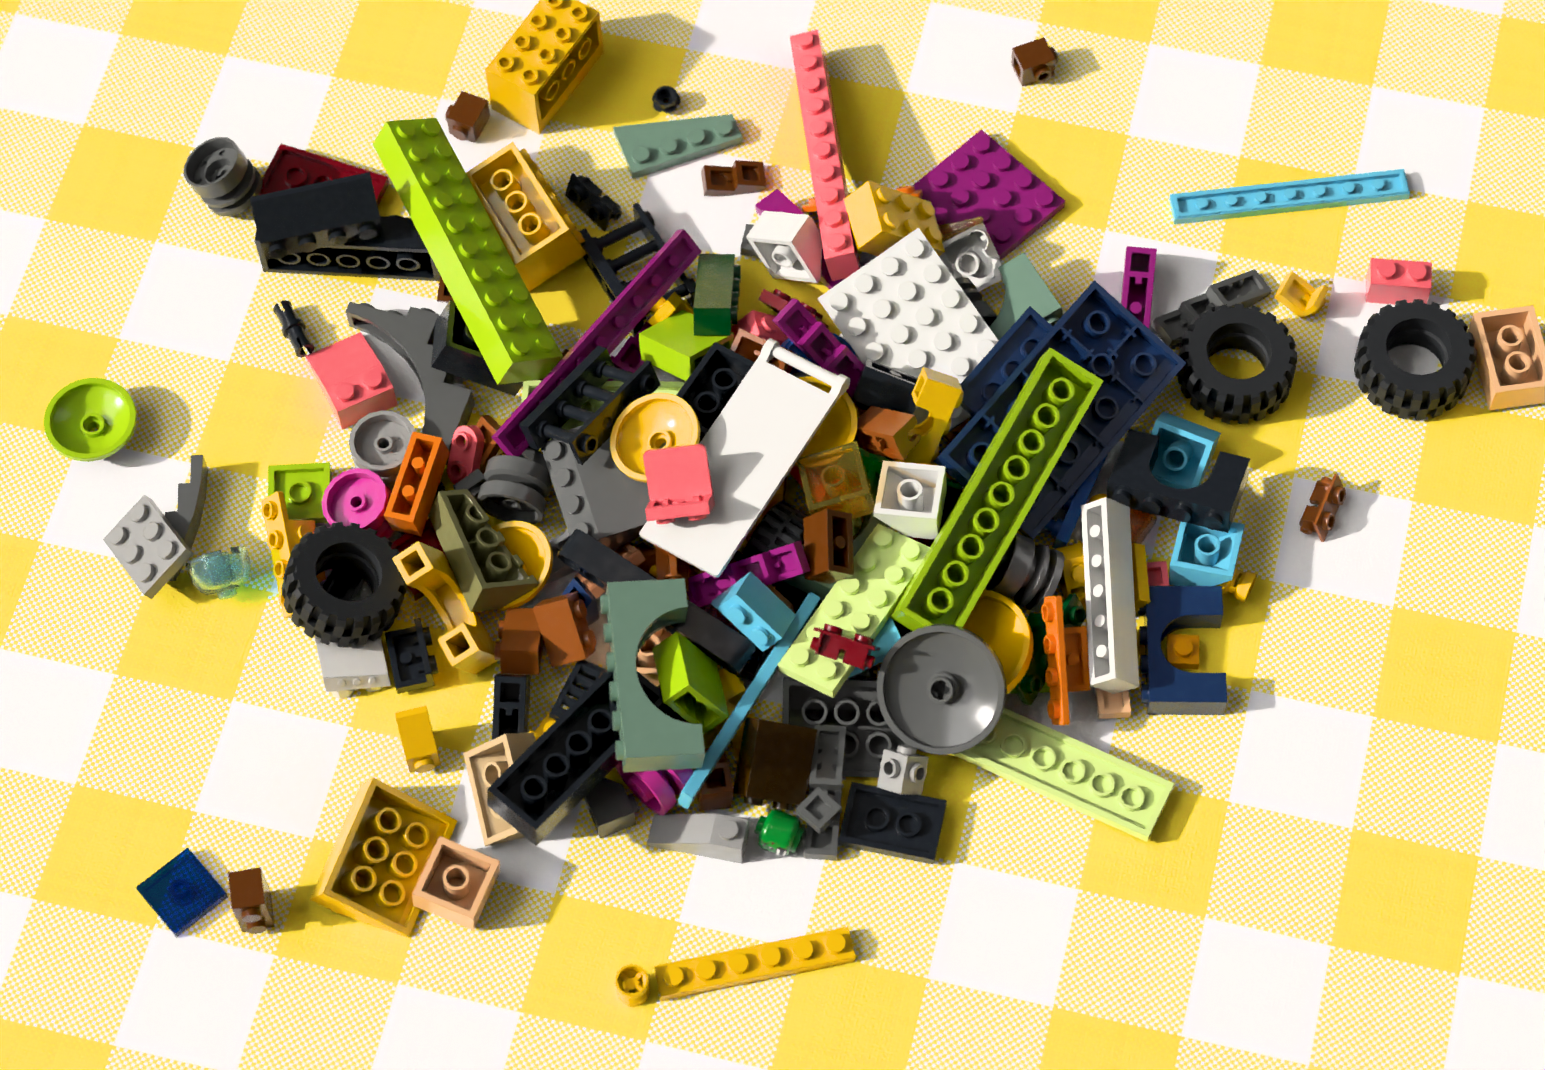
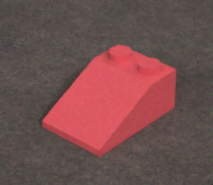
(352, 379)

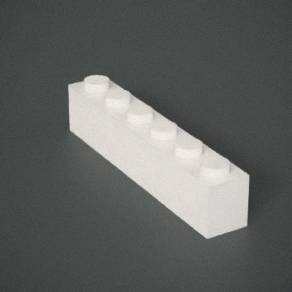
(1109, 596)

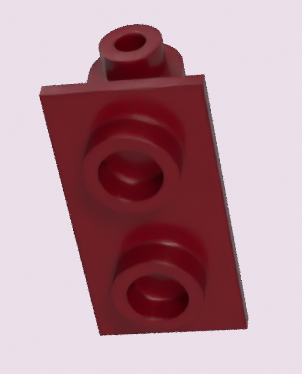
(832, 641)

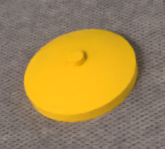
(1006, 631)

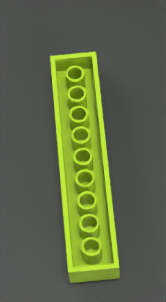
(467, 250)
(998, 494)

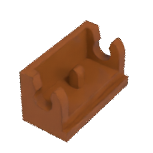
(886, 432)

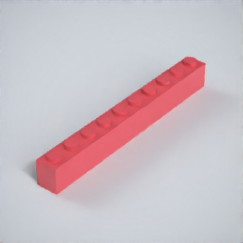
(824, 154)

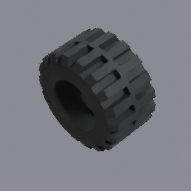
(778, 528)

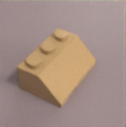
(484, 767)

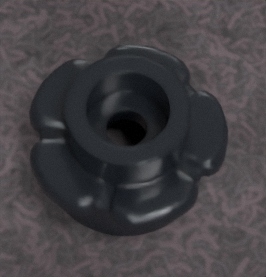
(665, 93)

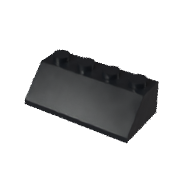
(316, 216)

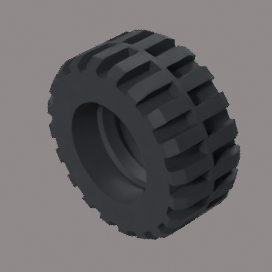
(1420, 326)
(1242, 330)
(335, 618)

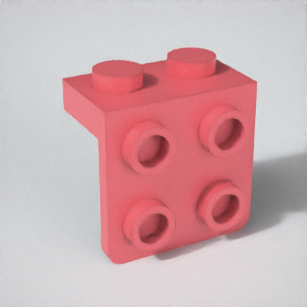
(678, 483)

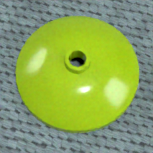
(86, 406)

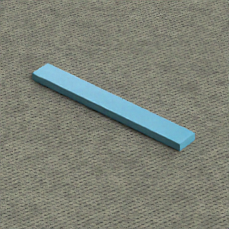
(1289, 196)
(747, 702)

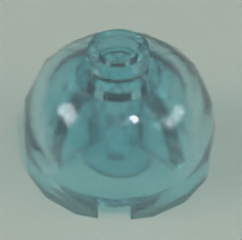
(220, 572)

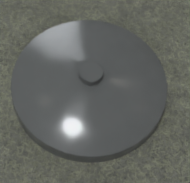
(941, 689)

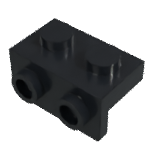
(410, 658)

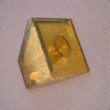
(837, 481)

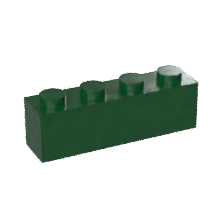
(716, 295)

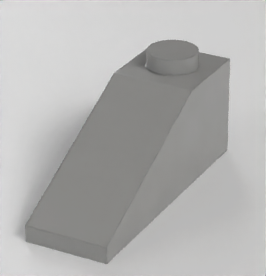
(701, 835)

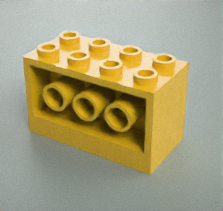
(544, 62)
(526, 215)

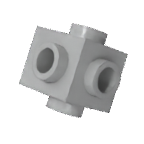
(903, 770)

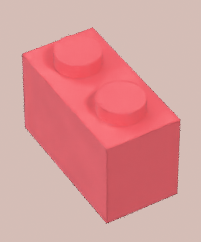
(1398, 280)

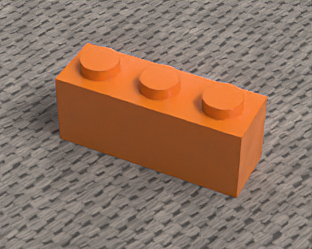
(416, 483)

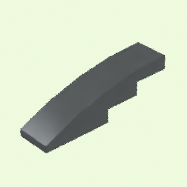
(1241, 289)
(190, 504)
(827, 775)

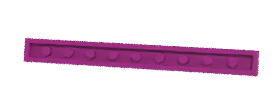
(607, 330)

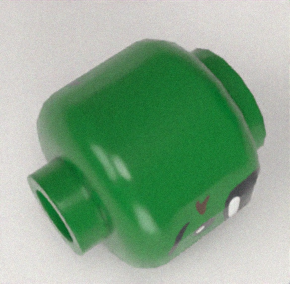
(779, 832)

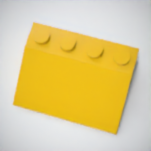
(381, 857)

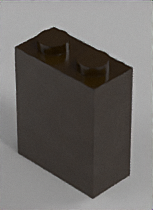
(774, 763)

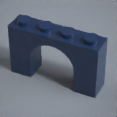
(1166, 687)

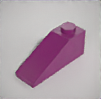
(1138, 282)

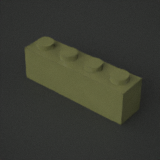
(477, 553)

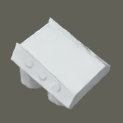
(973, 257)
(352, 667)

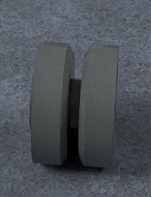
(515, 489)

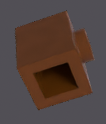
(1033, 61)
(467, 117)

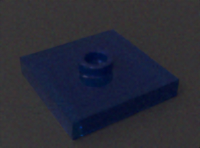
(181, 892)

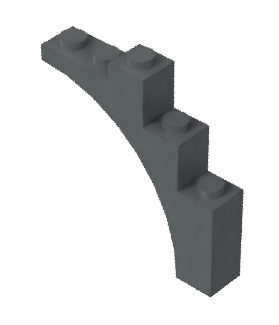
(413, 338)

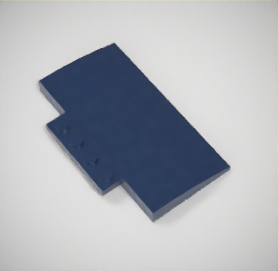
(1099, 338)

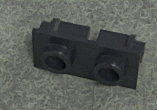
(586, 197)

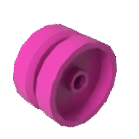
(358, 498)
(656, 788)

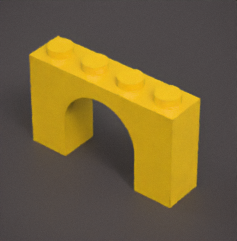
(467, 640)

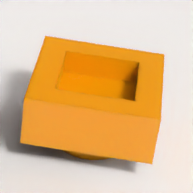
(1183, 651)

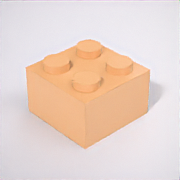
(456, 883)

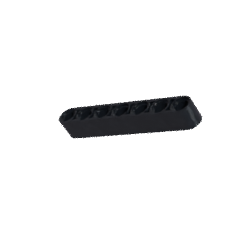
(702, 629)

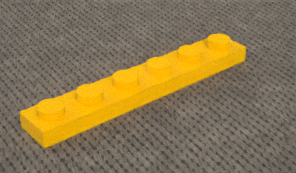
(754, 963)

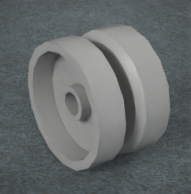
(380, 443)

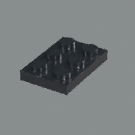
(892, 823)

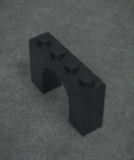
(1206, 505)

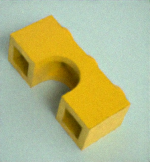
(938, 395)

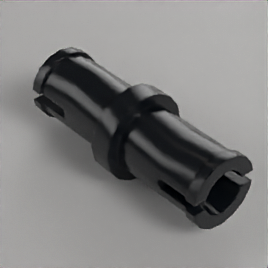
(293, 328)

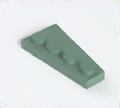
(673, 142)

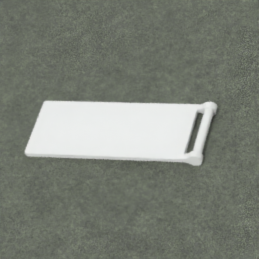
(750, 456)

